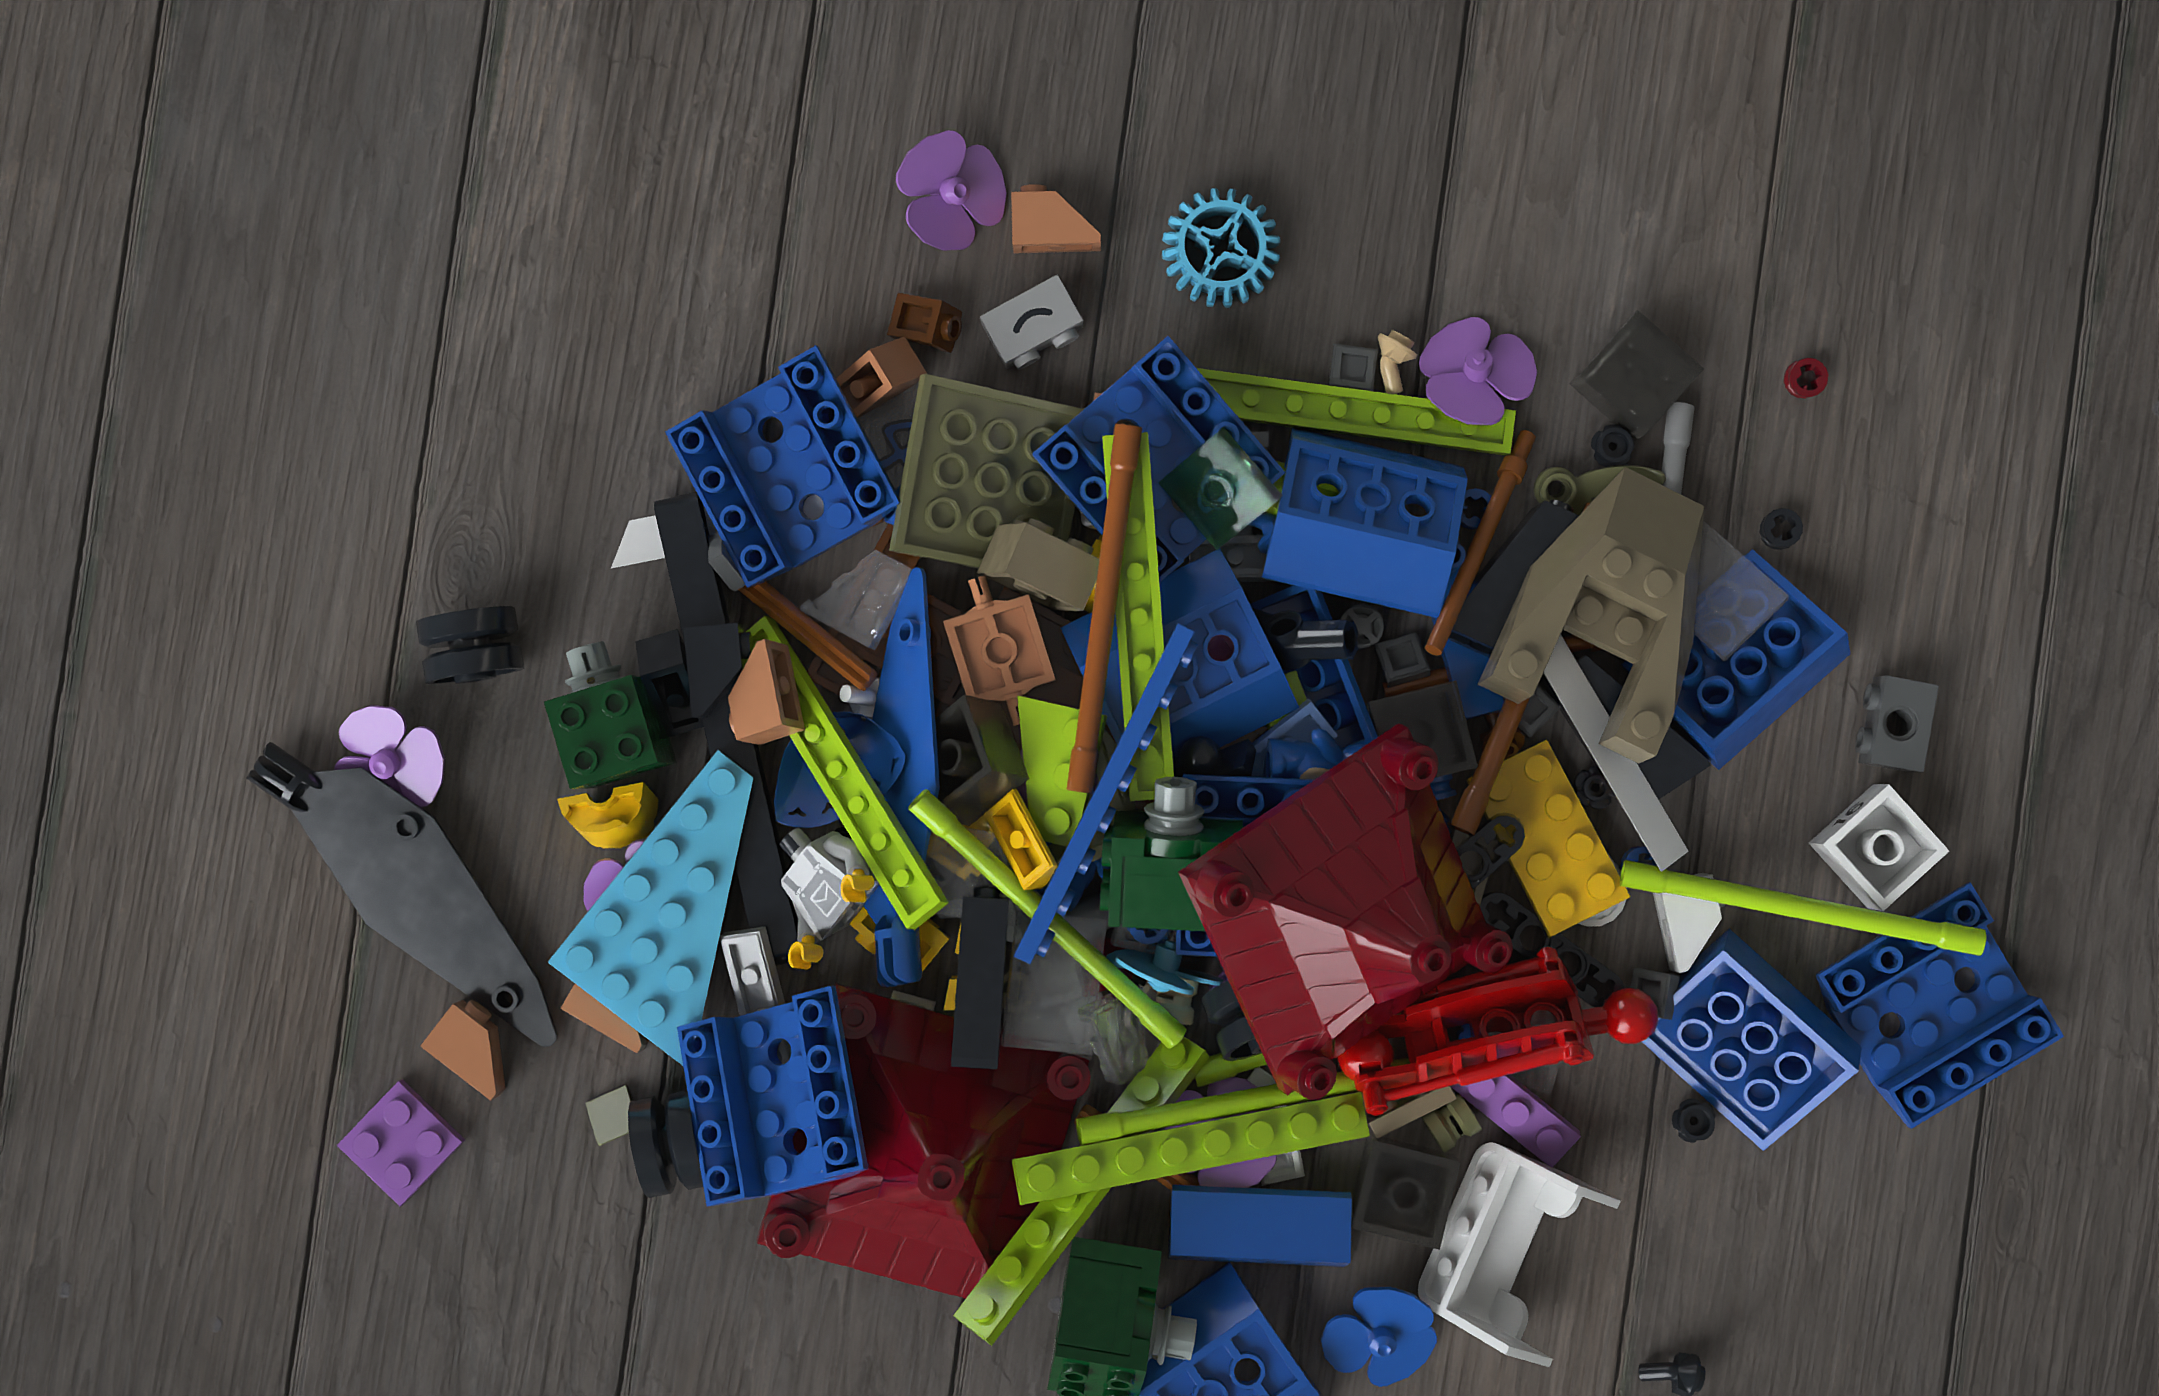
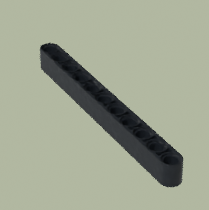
(702, 603)

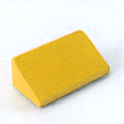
(1021, 841)

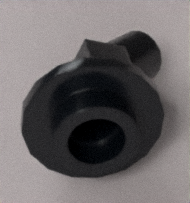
(1684, 1372)

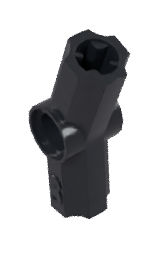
(1301, 641)

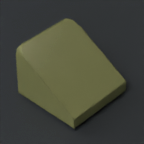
(610, 1114)

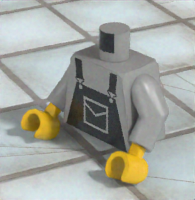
(826, 888)

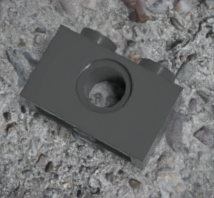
(1915, 706)

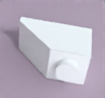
(1685, 926)

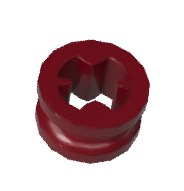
(1793, 372)

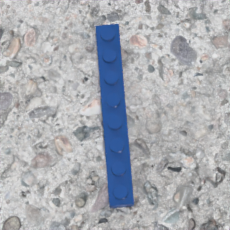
(1098, 812)

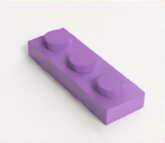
(1522, 1116)

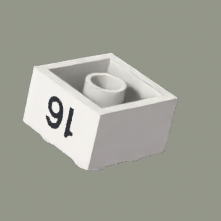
(1879, 847)

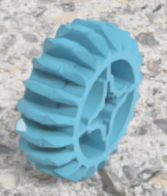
(1204, 236)

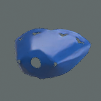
(800, 789)

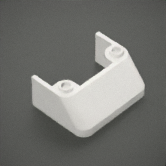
(1488, 1241)

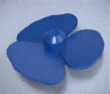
(1393, 1330)

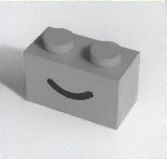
(1032, 323)

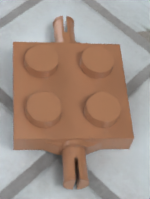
(999, 648)

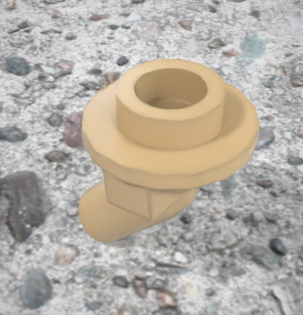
(1394, 350)

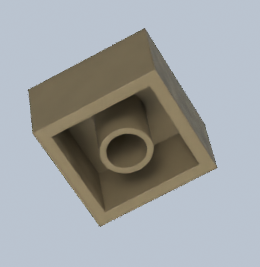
(1038, 564)

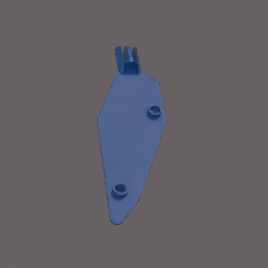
(907, 713)

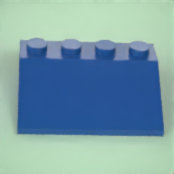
(1736, 699)
(1752, 1042)

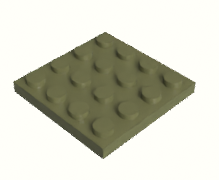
(975, 470)

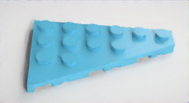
(658, 923)

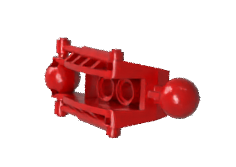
(1503, 1001)

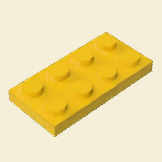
(1561, 856)

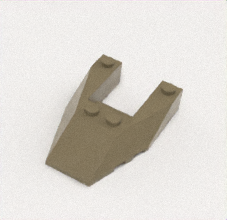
(1623, 584)

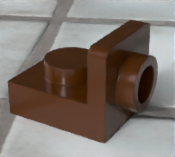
(925, 321)

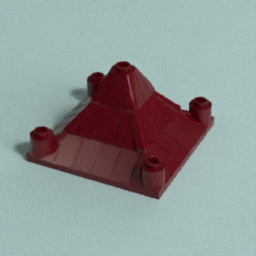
(1341, 909)
(935, 1147)

